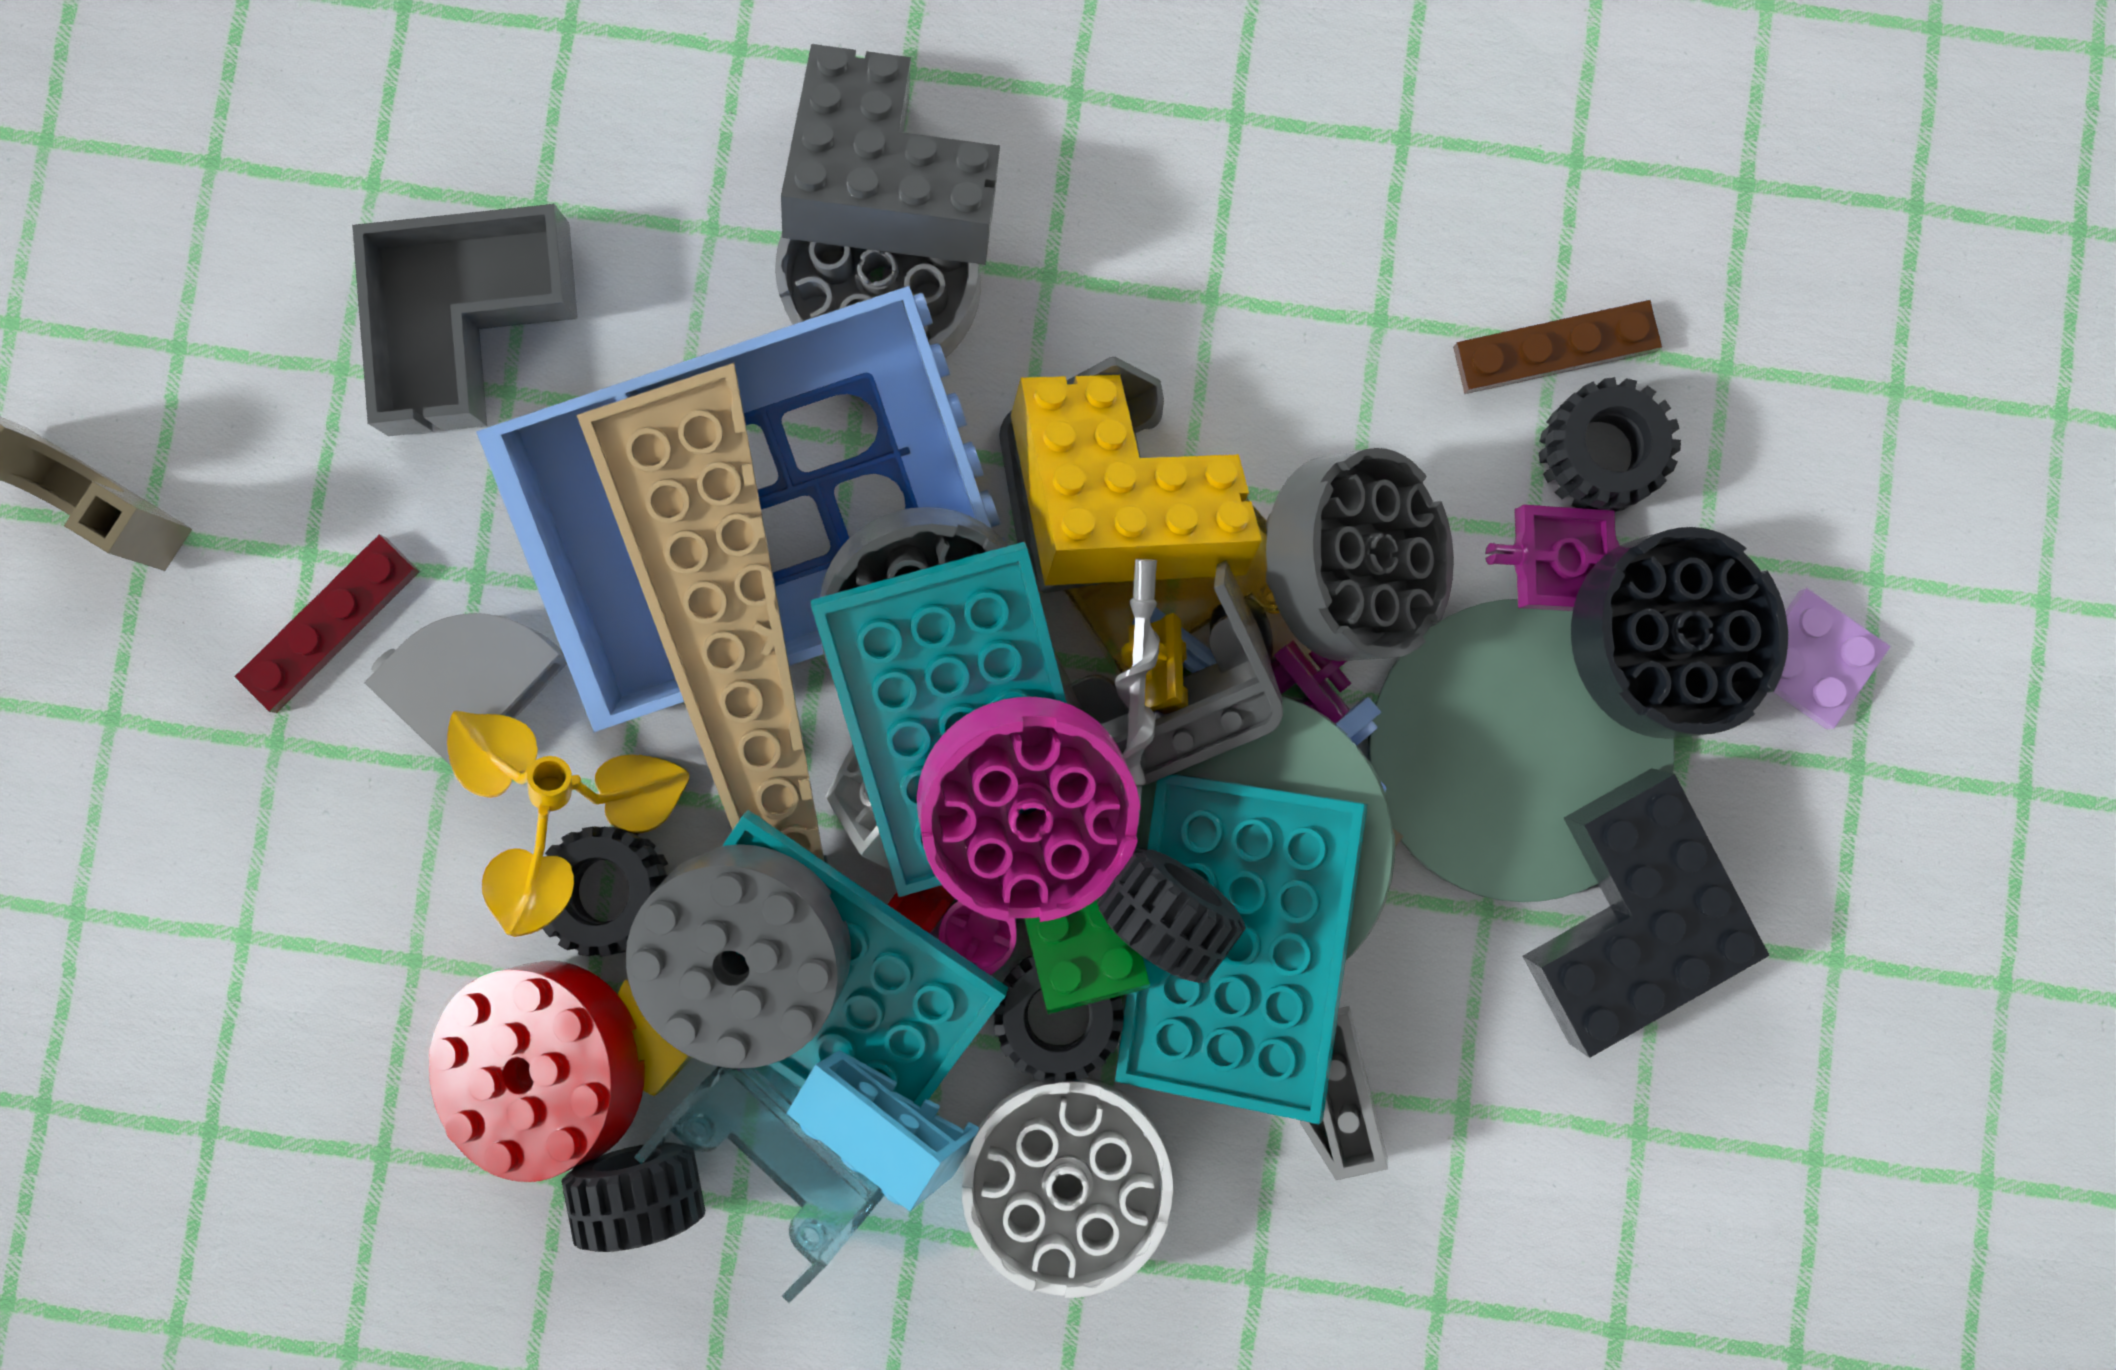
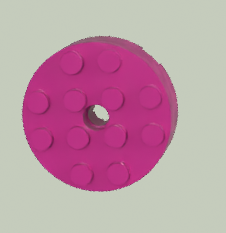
(1026, 758)

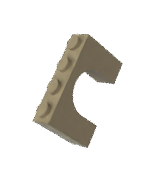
(96, 504)

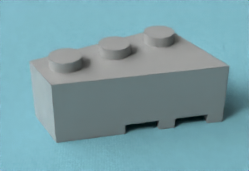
(1350, 1131)

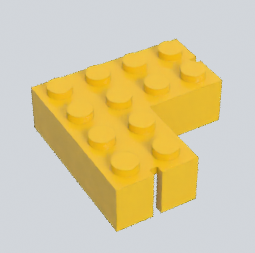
(1105, 506)

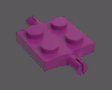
(1554, 552)

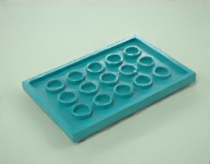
(919, 659)
(906, 995)
(1270, 1010)

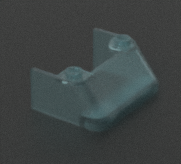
(751, 1112)

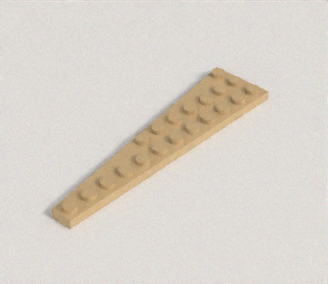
(698, 543)

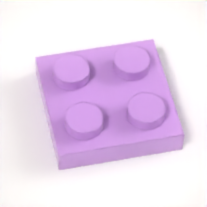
(1825, 659)

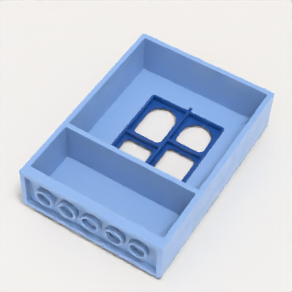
(576, 545)

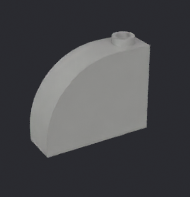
(466, 666)

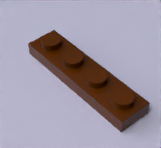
(1557, 346)

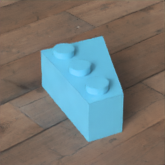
(879, 1131)

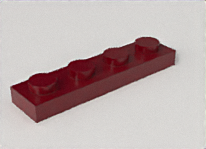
(327, 624)

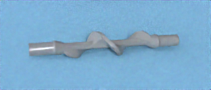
(1131, 683)

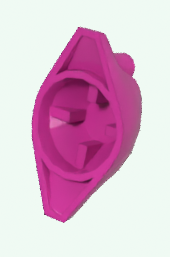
(978, 937)

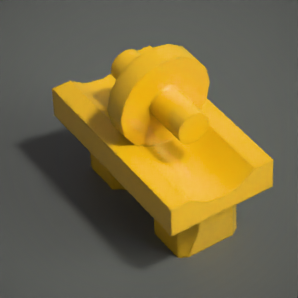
(1165, 681)

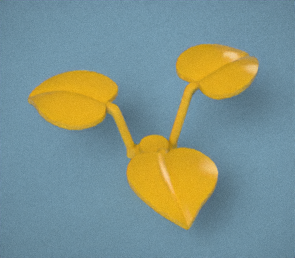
(492, 751)

